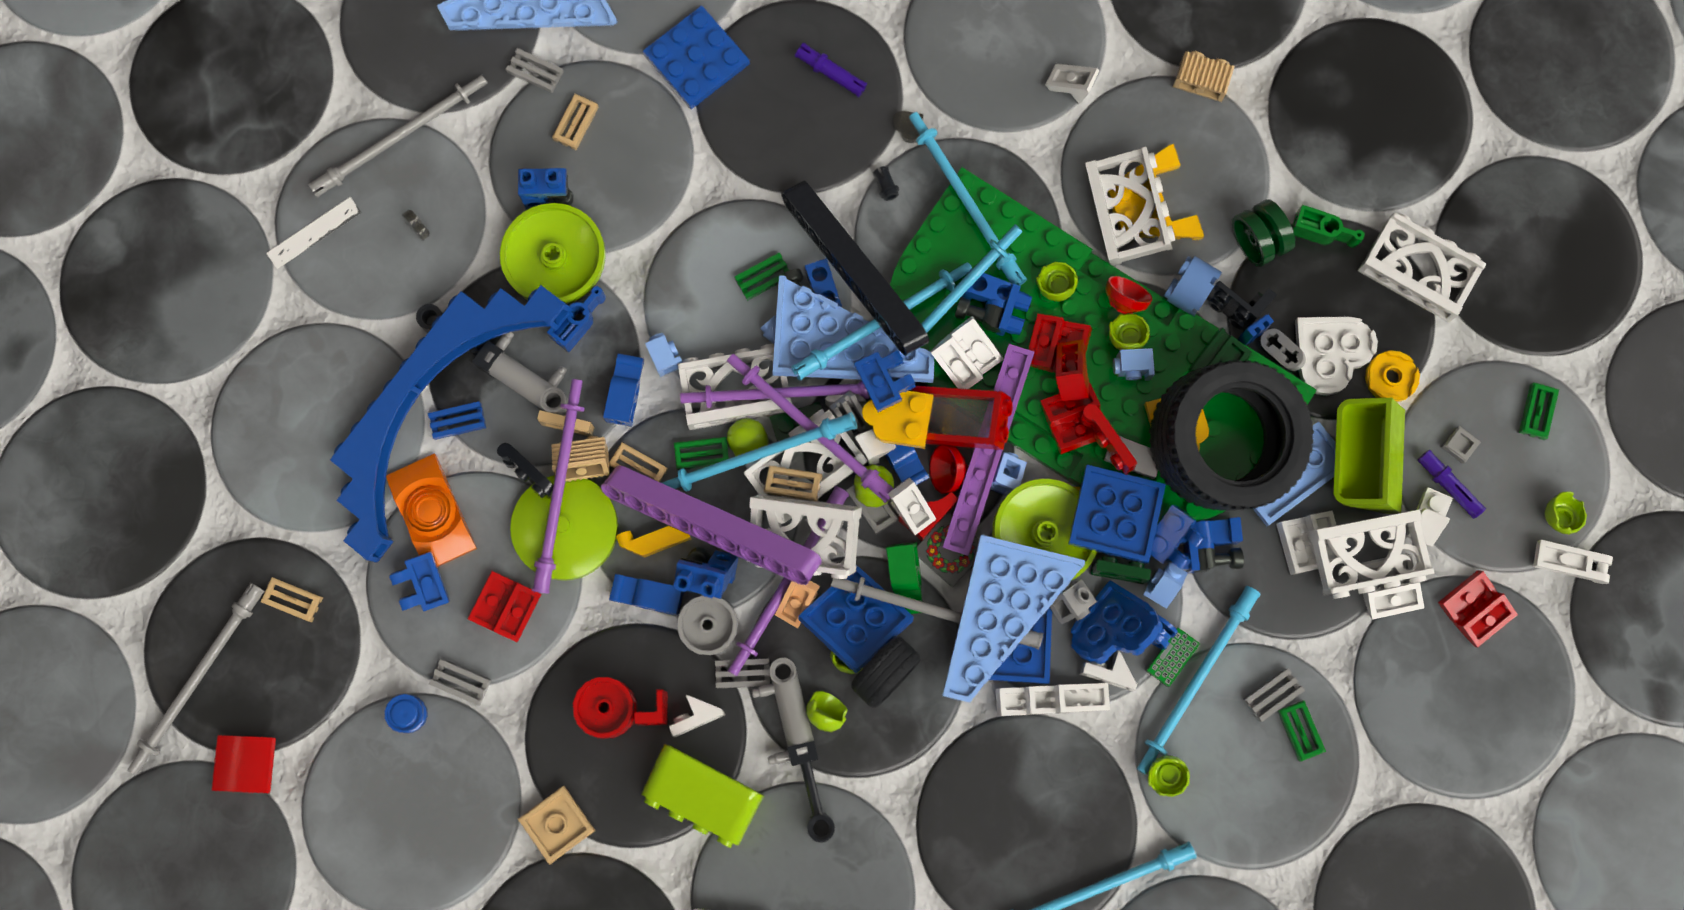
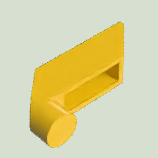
(652, 542)

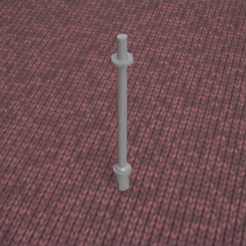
(336, 175)
(241, 610)
(1032, 639)

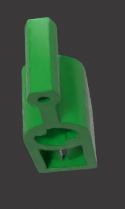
(1310, 225)
(905, 571)

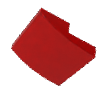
(1050, 331)
(1066, 423)
(504, 606)
(1477, 608)
(243, 764)

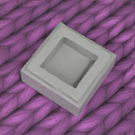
(1461, 444)

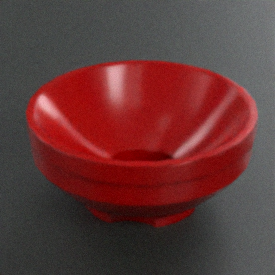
(1127, 295)
(947, 469)

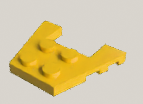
(1133, 204)

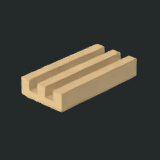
(566, 141)
(557, 422)
(618, 455)
(815, 487)
(312, 607)

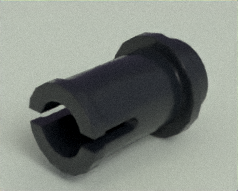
(888, 189)

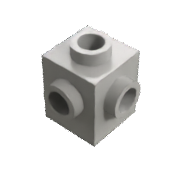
(1077, 601)

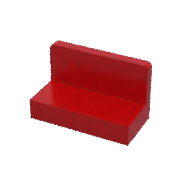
(655, 718)

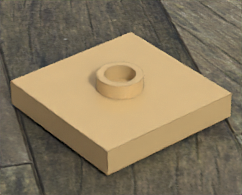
(556, 825)

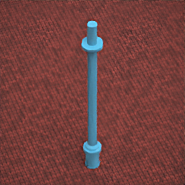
(927, 137)
(997, 250)
(819, 359)
(827, 429)
(1238, 613)
(1165, 860)

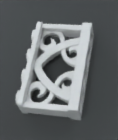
(1103, 183)
(1436, 300)
(729, 413)
(828, 481)
(833, 515)
(1396, 528)

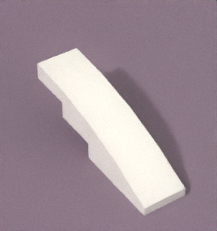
(1052, 699)

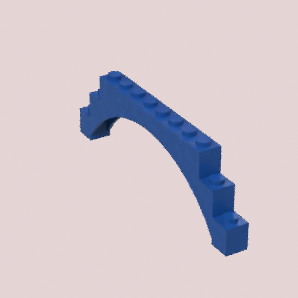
(371, 440)

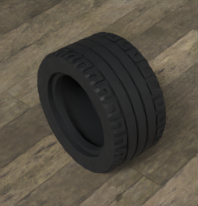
(1285, 430)

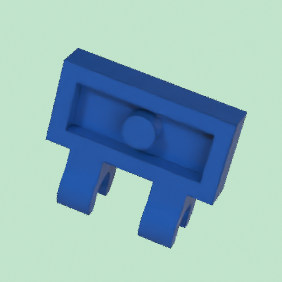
(878, 382)
(1171, 532)
(426, 581)

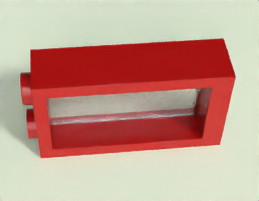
(968, 417)

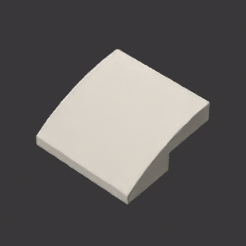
(966, 354)
(1296, 542)
(1392, 600)

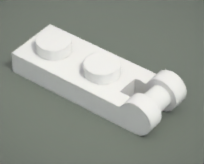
(1572, 561)

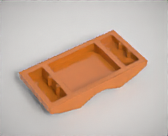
(430, 510)

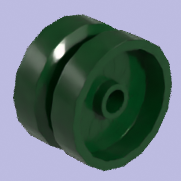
(1263, 232)

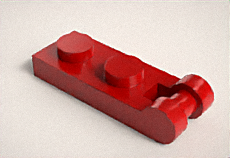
(1107, 437)

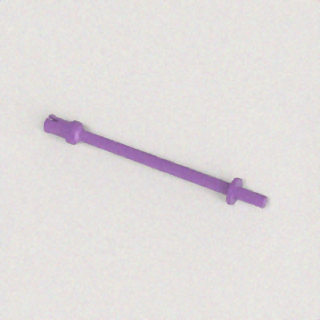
(787, 392)
(869, 478)
(837, 496)
(545, 563)

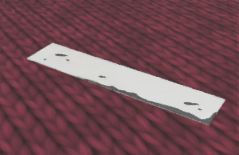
(313, 232)

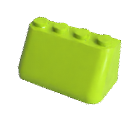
(1370, 454)
(701, 796)

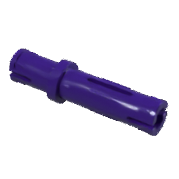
(822, 64)
(1443, 475)

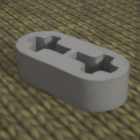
(1279, 354)

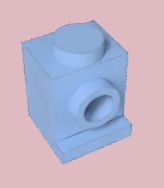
(663, 354)
(1134, 364)
(1013, 470)
(1165, 584)

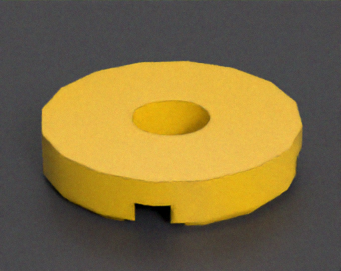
(1400, 363)

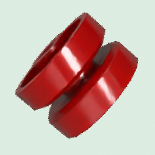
(592, 698)

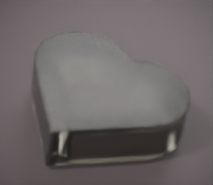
(903, 124)
(415, 224)

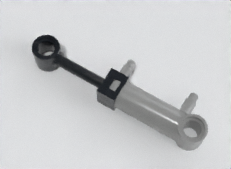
(499, 365)
(798, 737)

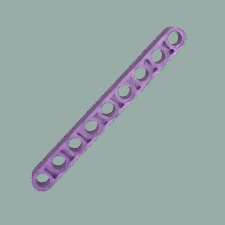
(712, 525)

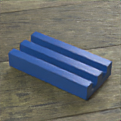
(1255, 330)
(454, 411)

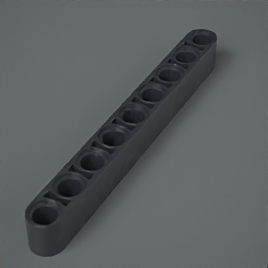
(855, 268)

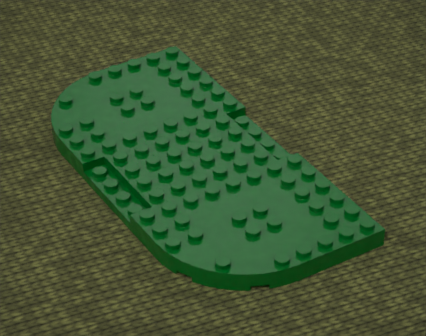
(1177, 339)

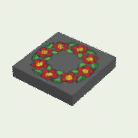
(944, 562)

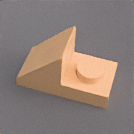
(795, 601)

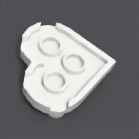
(1333, 350)

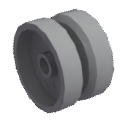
(692, 621)

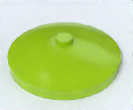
(553, 249)
(1041, 518)
(583, 533)

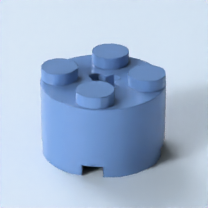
(1193, 286)

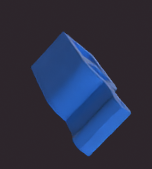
(572, 330)
(624, 390)
(907, 464)
(646, 594)

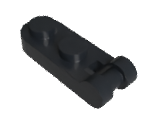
(525, 470)

